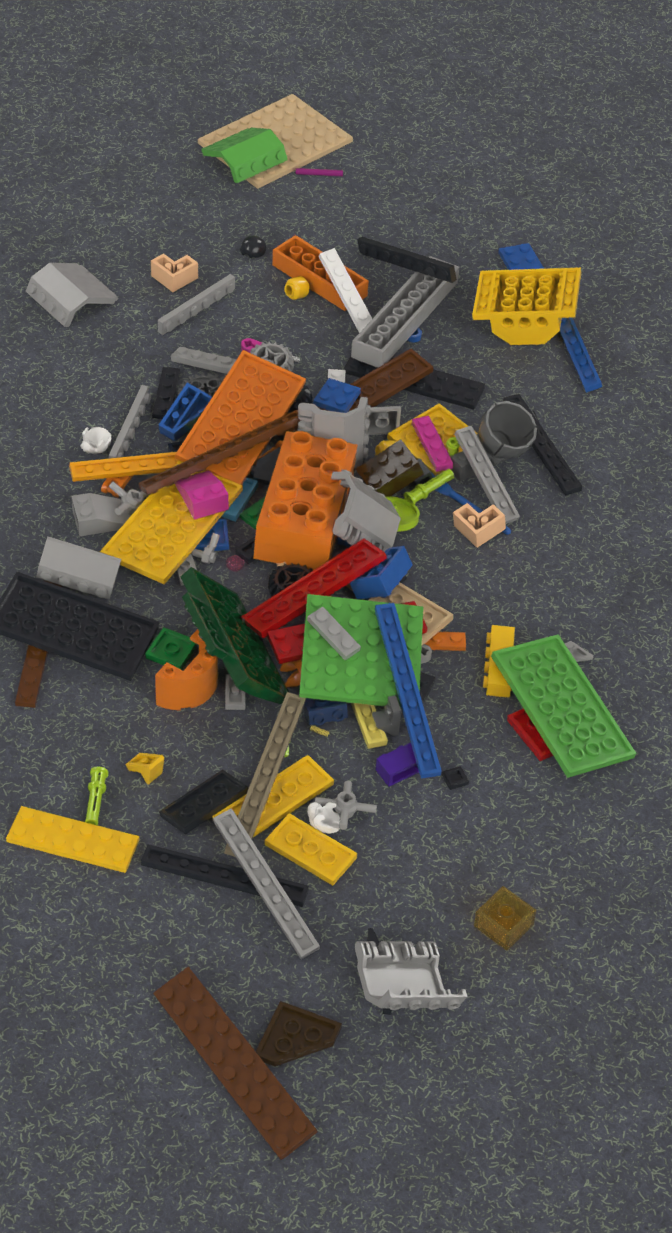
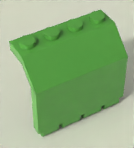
(248, 152)

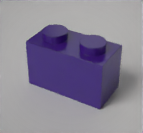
(397, 765)

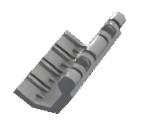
(330, 424)
(365, 514)
(402, 978)

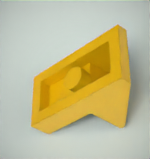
(148, 765)

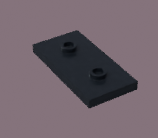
(204, 801)

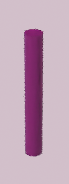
(322, 172)

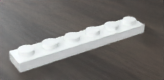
(345, 288)

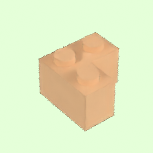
(174, 274)
(479, 526)

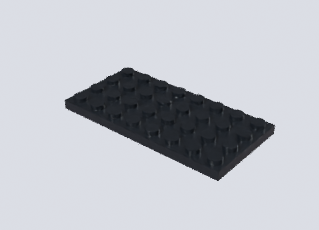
(75, 626)

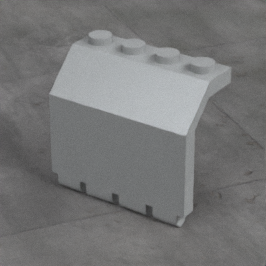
(67, 288)

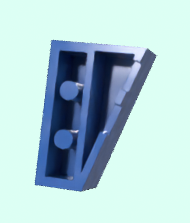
(184, 412)
(383, 577)

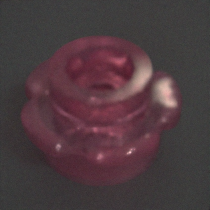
(235, 563)

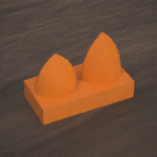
(294, 679)

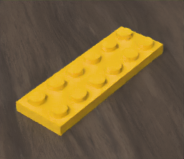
(289, 792)
(73, 839)

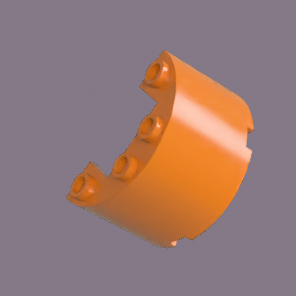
(189, 687)

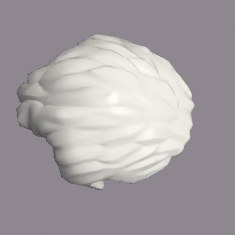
(95, 440)
(324, 817)

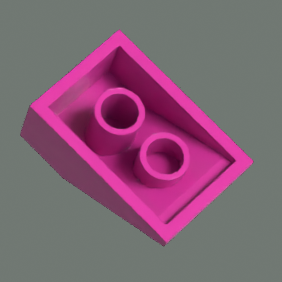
(203, 494)

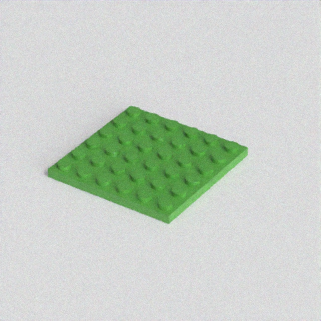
(367, 674)

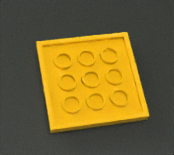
(445, 424)

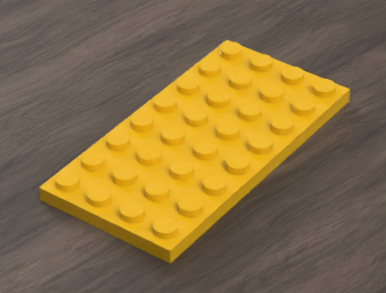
(163, 532)

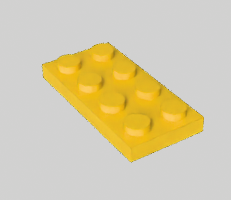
(311, 849)

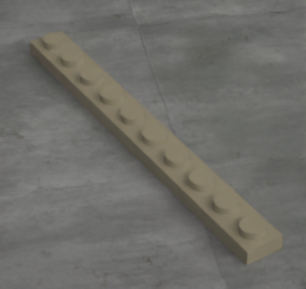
(269, 764)

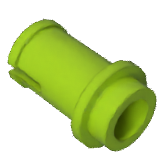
(453, 446)

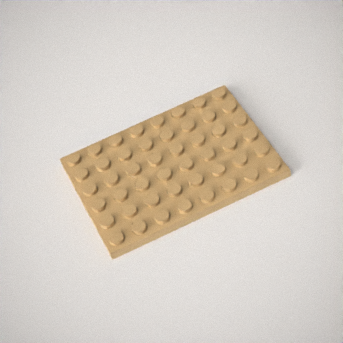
(297, 125)

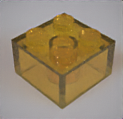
(505, 918)

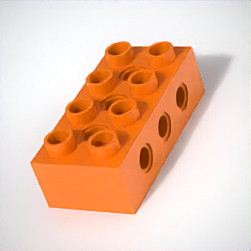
(304, 500)

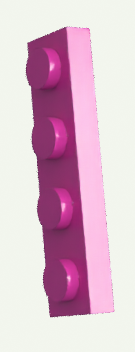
(432, 443)

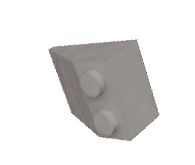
(97, 514)

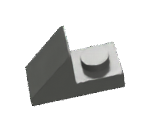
(389, 719)

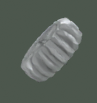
(275, 354)

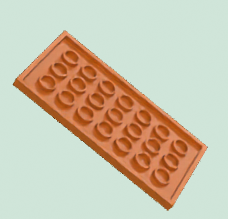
(245, 400)

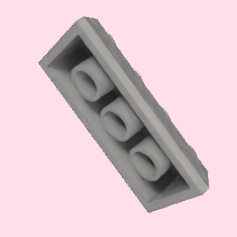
(78, 568)

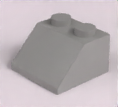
(383, 419)

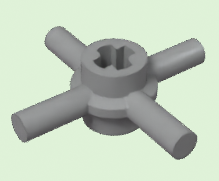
(130, 500)
(346, 805)

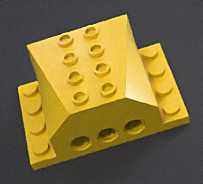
(527, 303)

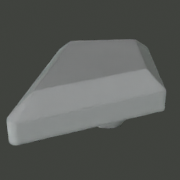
(578, 653)

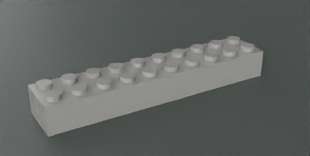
(400, 318)

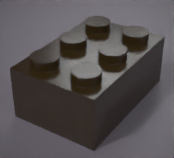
(391, 469)

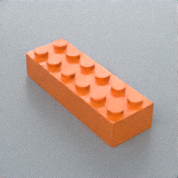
(300, 258)

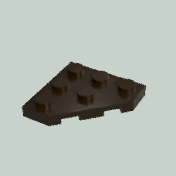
(296, 1034)

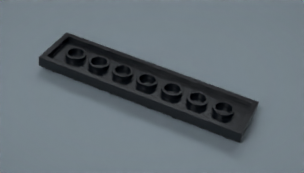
(435, 385)

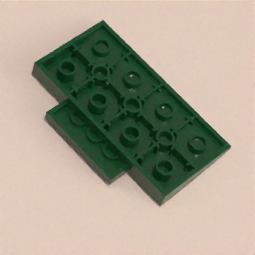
(218, 618)

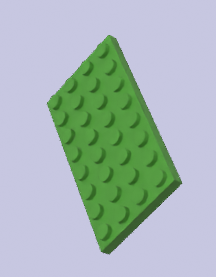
(563, 705)

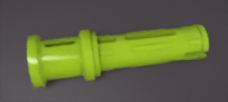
(422, 491)
(99, 782)

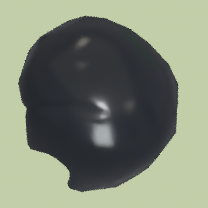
(253, 246)

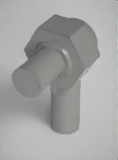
(208, 555)

